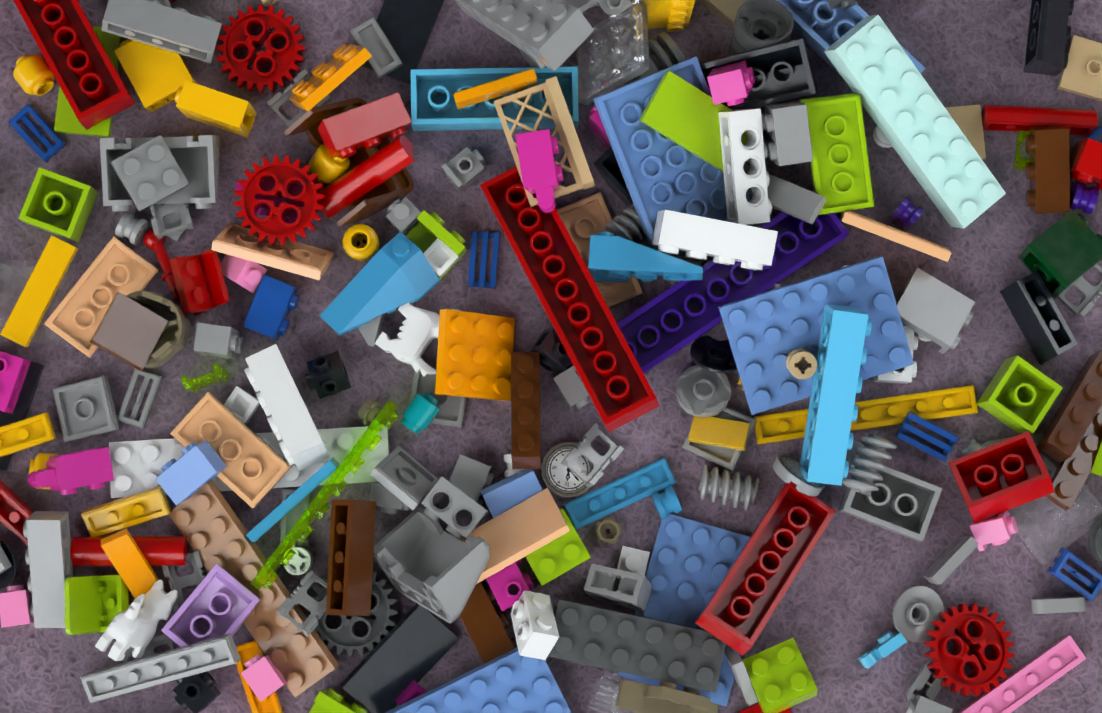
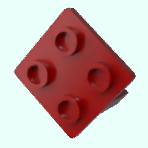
(199, 282)

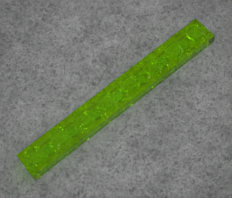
(318, 507)

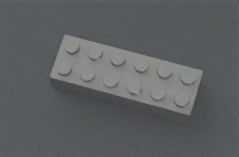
(538, 27)

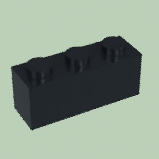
(1038, 317)

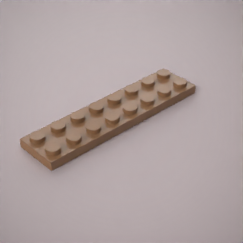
(223, 541)

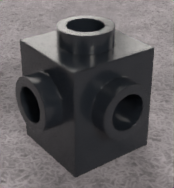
(551, 351)
(327, 375)
(205, 692)

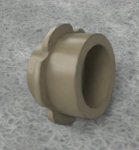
(369, 411)
(613, 536)

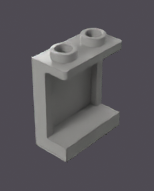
(934, 309)

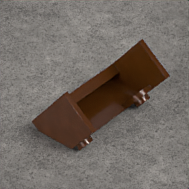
(379, 197)

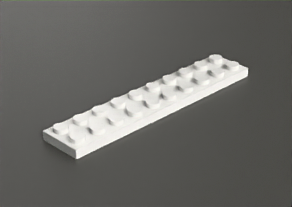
(140, 462)

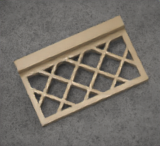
(564, 127)

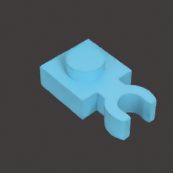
(887, 644)

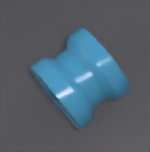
(666, 502)

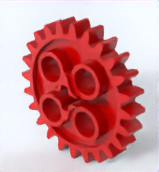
(239, 38)
(274, 224)
(951, 665)

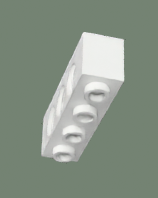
(734, 156)

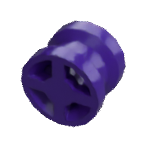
(1083, 197)
(906, 213)

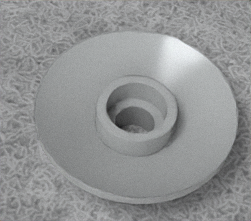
(927, 605)

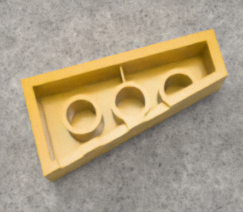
(669, 14)

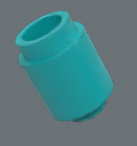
(420, 412)

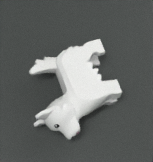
(415, 336)
(138, 624)

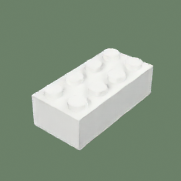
(714, 238)
(289, 413)

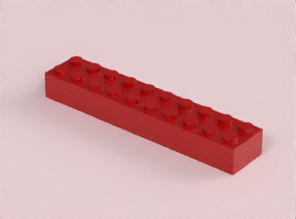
(571, 303)

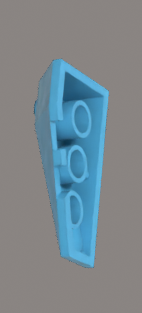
(617, 259)
(389, 280)

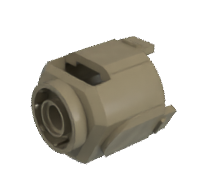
(176, 332)

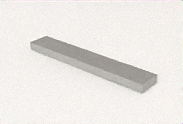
(160, 668)

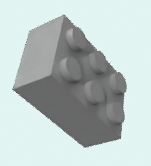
(787, 133)
(899, 505)

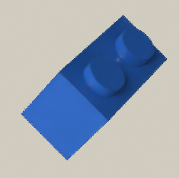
(271, 308)

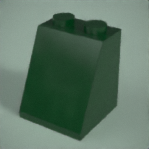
(1063, 252)

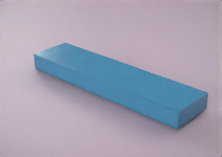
(619, 493)
(293, 500)

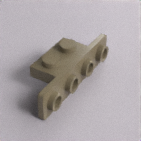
(662, 699)

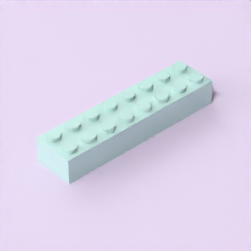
(915, 121)

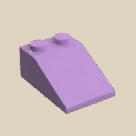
(212, 609)

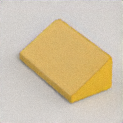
(719, 432)

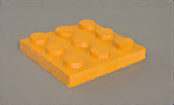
(328, 76)
(474, 355)

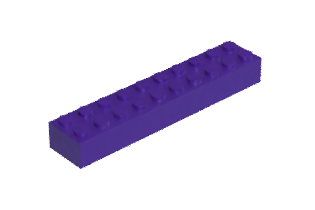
(692, 305)

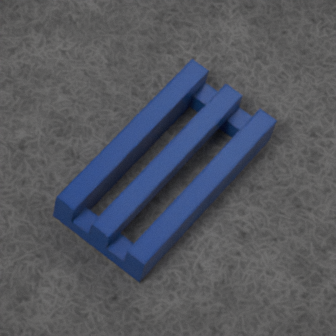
(52, 150)
(485, 236)
(947, 447)
(1060, 563)

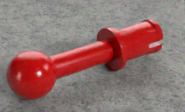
(153, 243)

